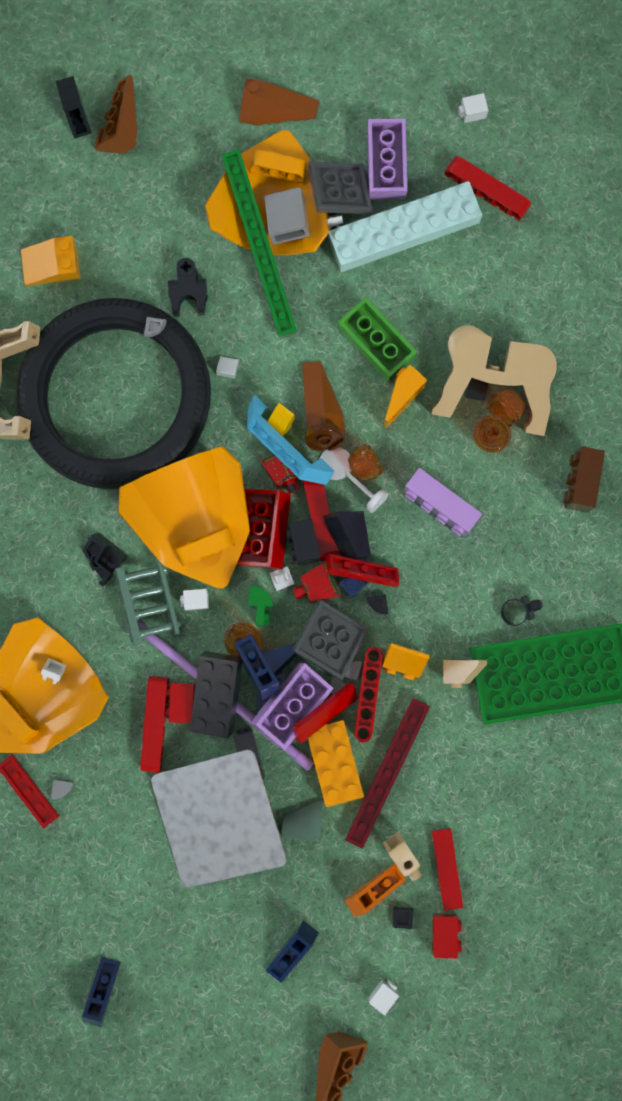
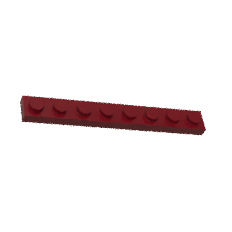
(387, 773)

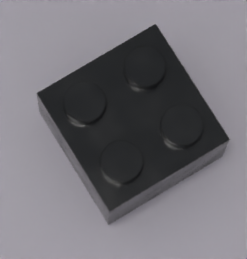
(305, 542)

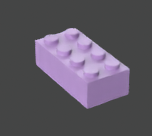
(387, 159)
(441, 502)
(298, 696)

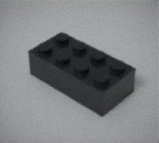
(216, 694)

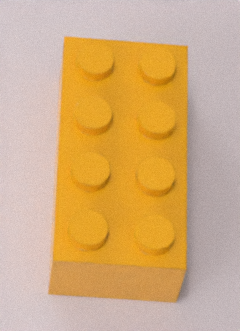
(335, 764)

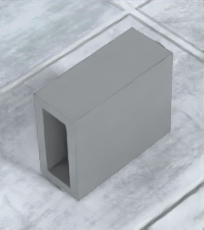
(287, 215)

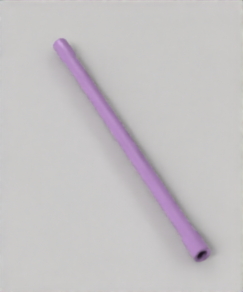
(298, 756)

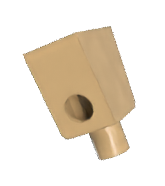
(402, 856)

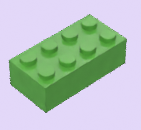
(376, 339)

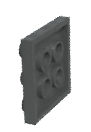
(339, 187)
(330, 640)

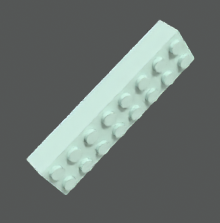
(404, 226)

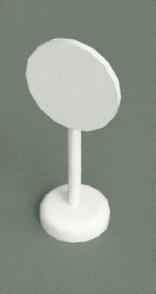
(338, 461)

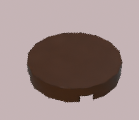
(324, 437)

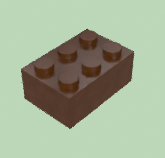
(584, 479)

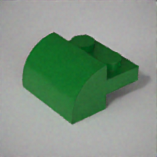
(261, 600)

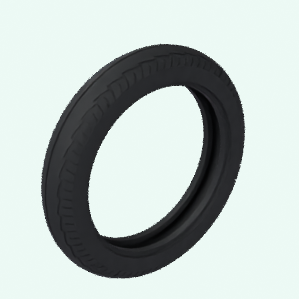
(72, 327)

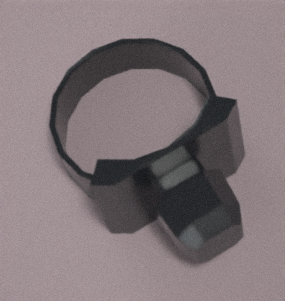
(531, 607)

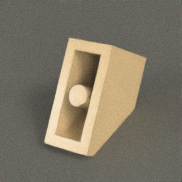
(461, 671)

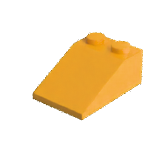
(51, 261)
(407, 387)
(404, 661)

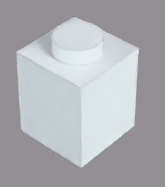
(473, 108)
(195, 600)
(384, 996)

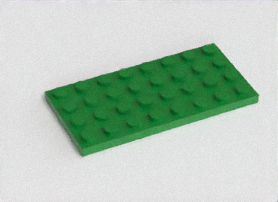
(549, 674)

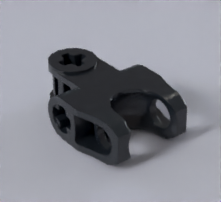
(187, 287)

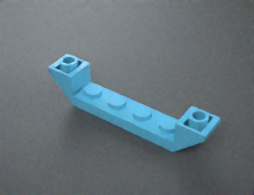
(316, 472)

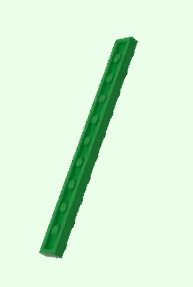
(259, 242)

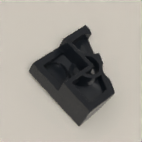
(103, 556)

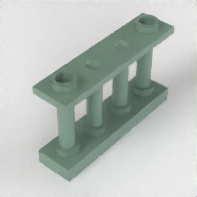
(132, 615)

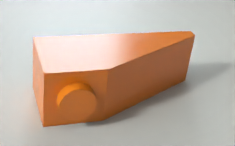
(374, 891)

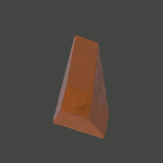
(273, 104)
(121, 123)
(320, 400)
(336, 1061)

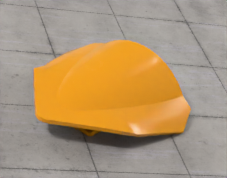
(271, 168)
(191, 515)
(34, 710)

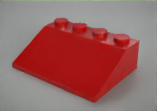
(268, 528)

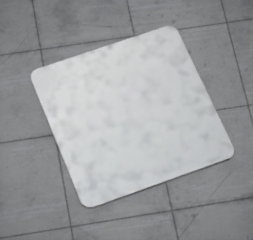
(219, 819)

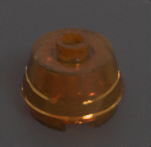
(507, 405)
(492, 433)
(364, 463)
(237, 632)

